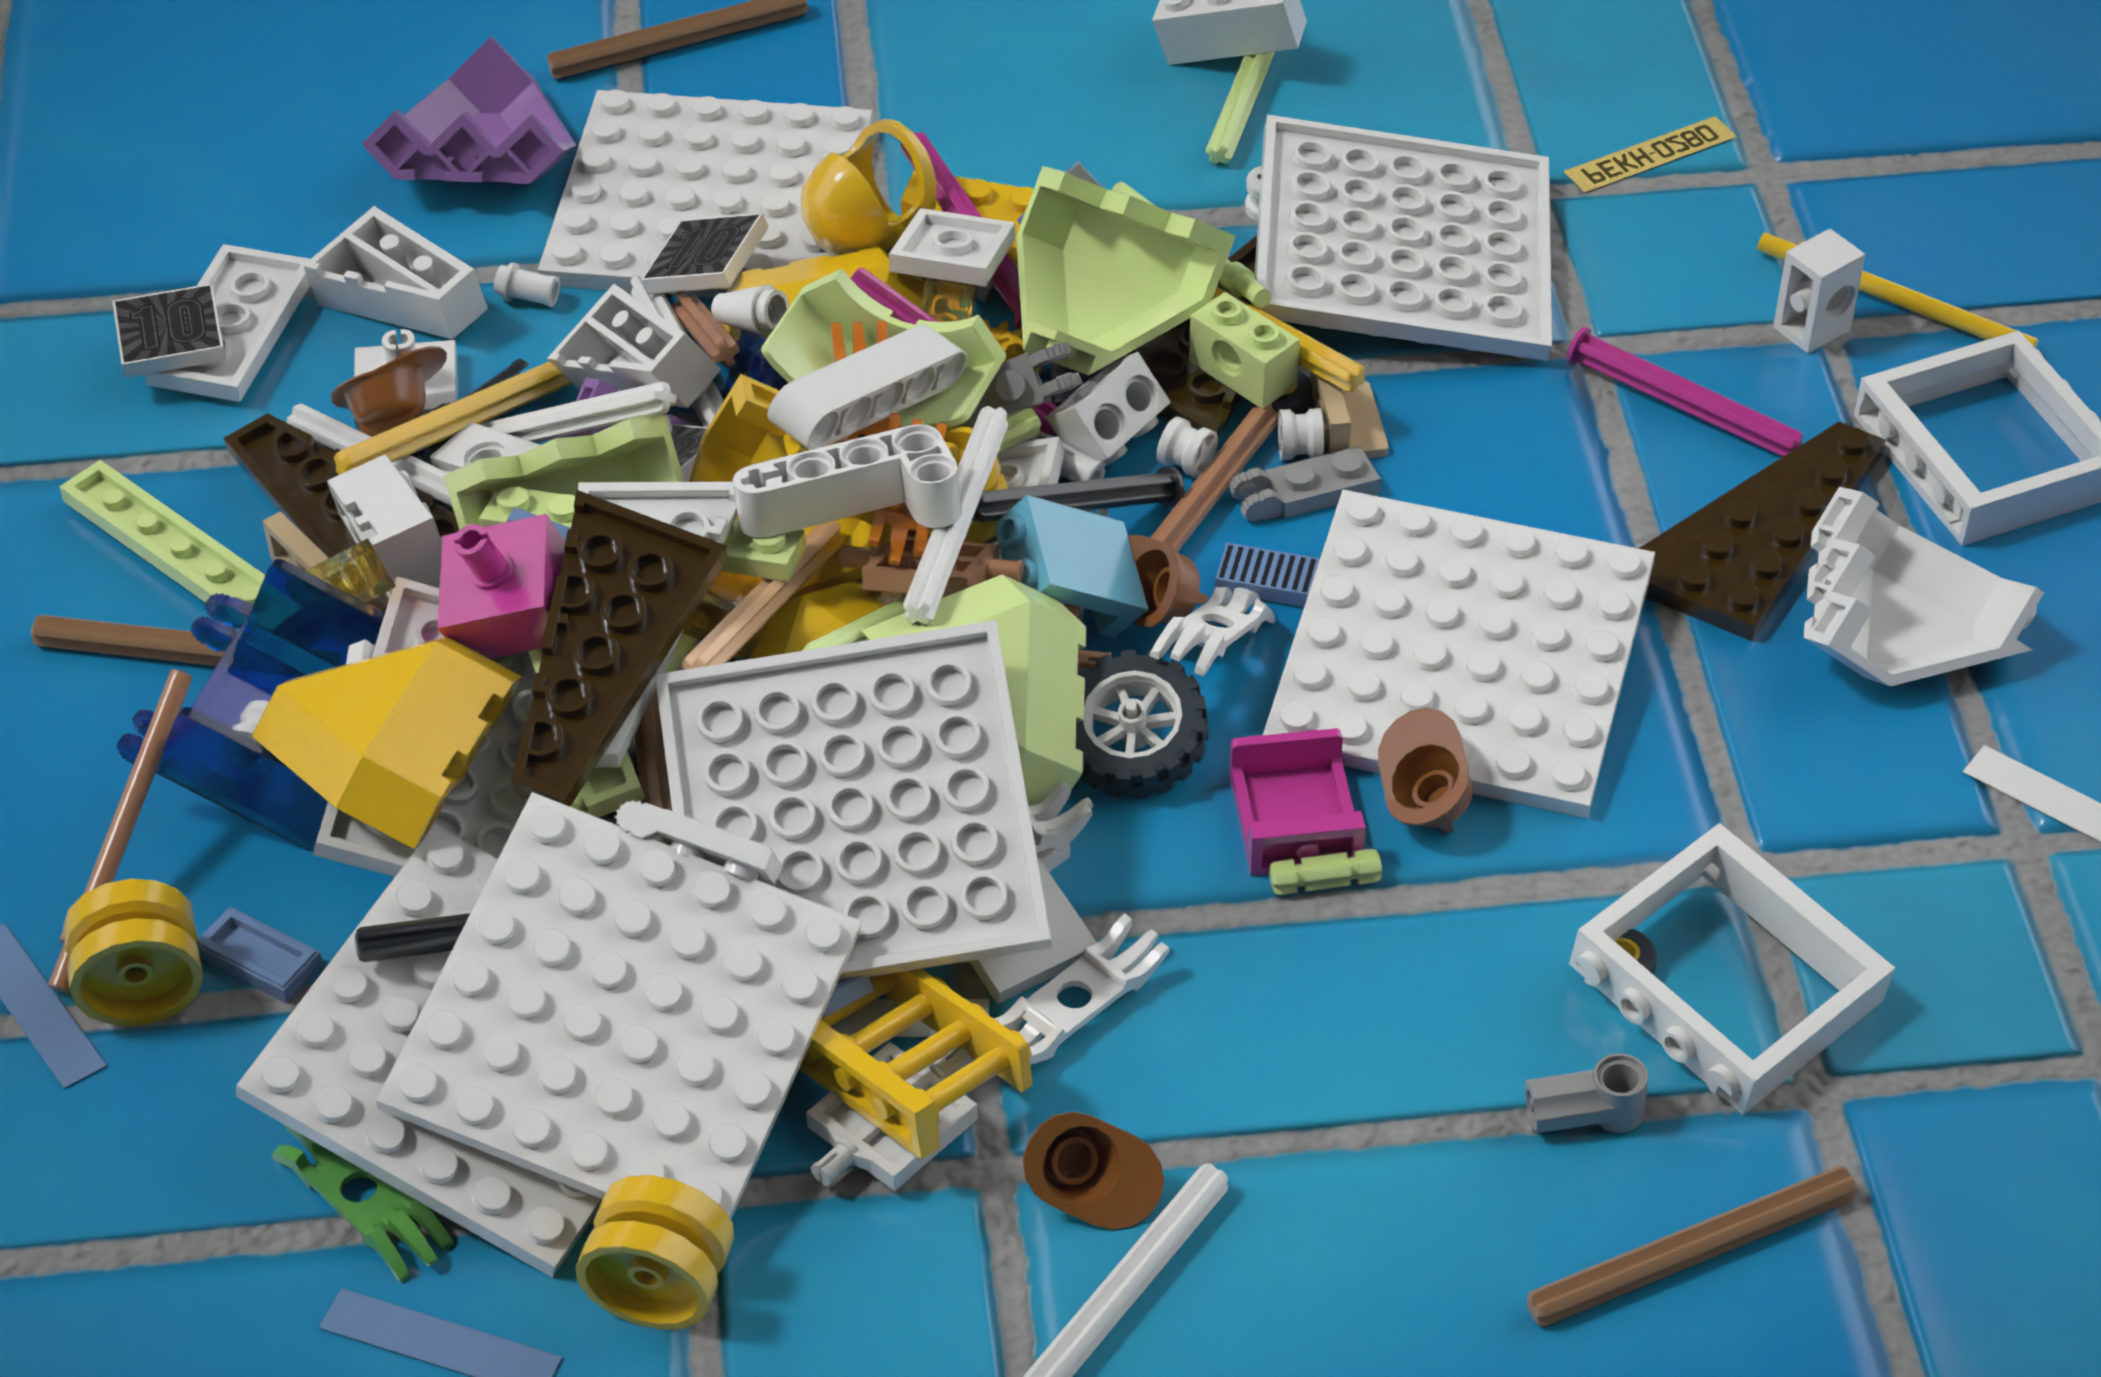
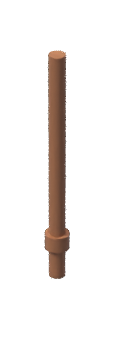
(131, 801)

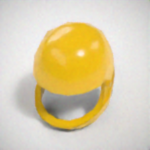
(845, 203)

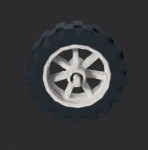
(1167, 759)

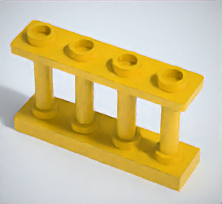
(880, 1088)

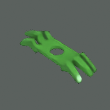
(372, 1218)

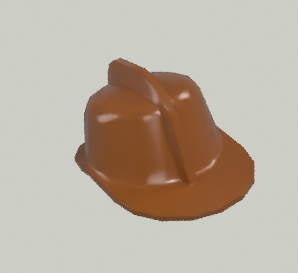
(391, 392)
(1167, 580)
(1425, 770)
(1093, 1170)

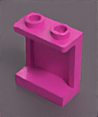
(1293, 797)

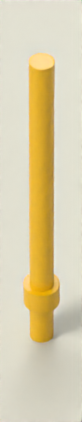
(1908, 298)

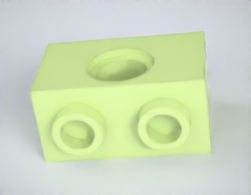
(1244, 350)

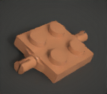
(973, 566)

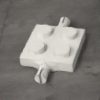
(868, 1147)

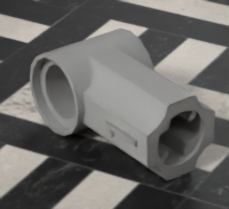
(1606, 1096)

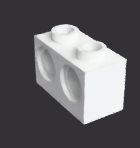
(1110, 409)

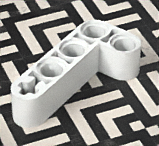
(851, 479)

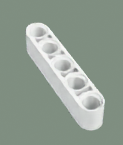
(867, 387)

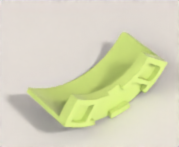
(804, 344)

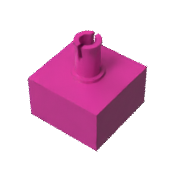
(499, 584)

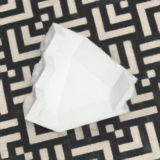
(1902, 603)

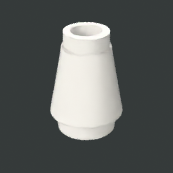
(751, 309)

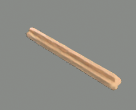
(764, 602)

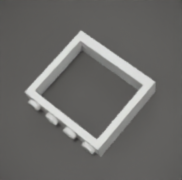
(1961, 507)
(1783, 911)

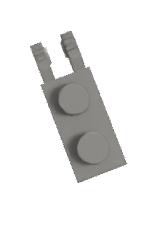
(1020, 386)
(1303, 485)

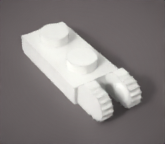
(692, 837)

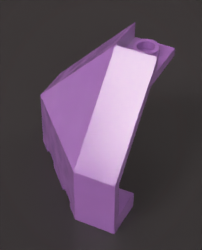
(475, 127)

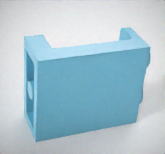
(1075, 560)

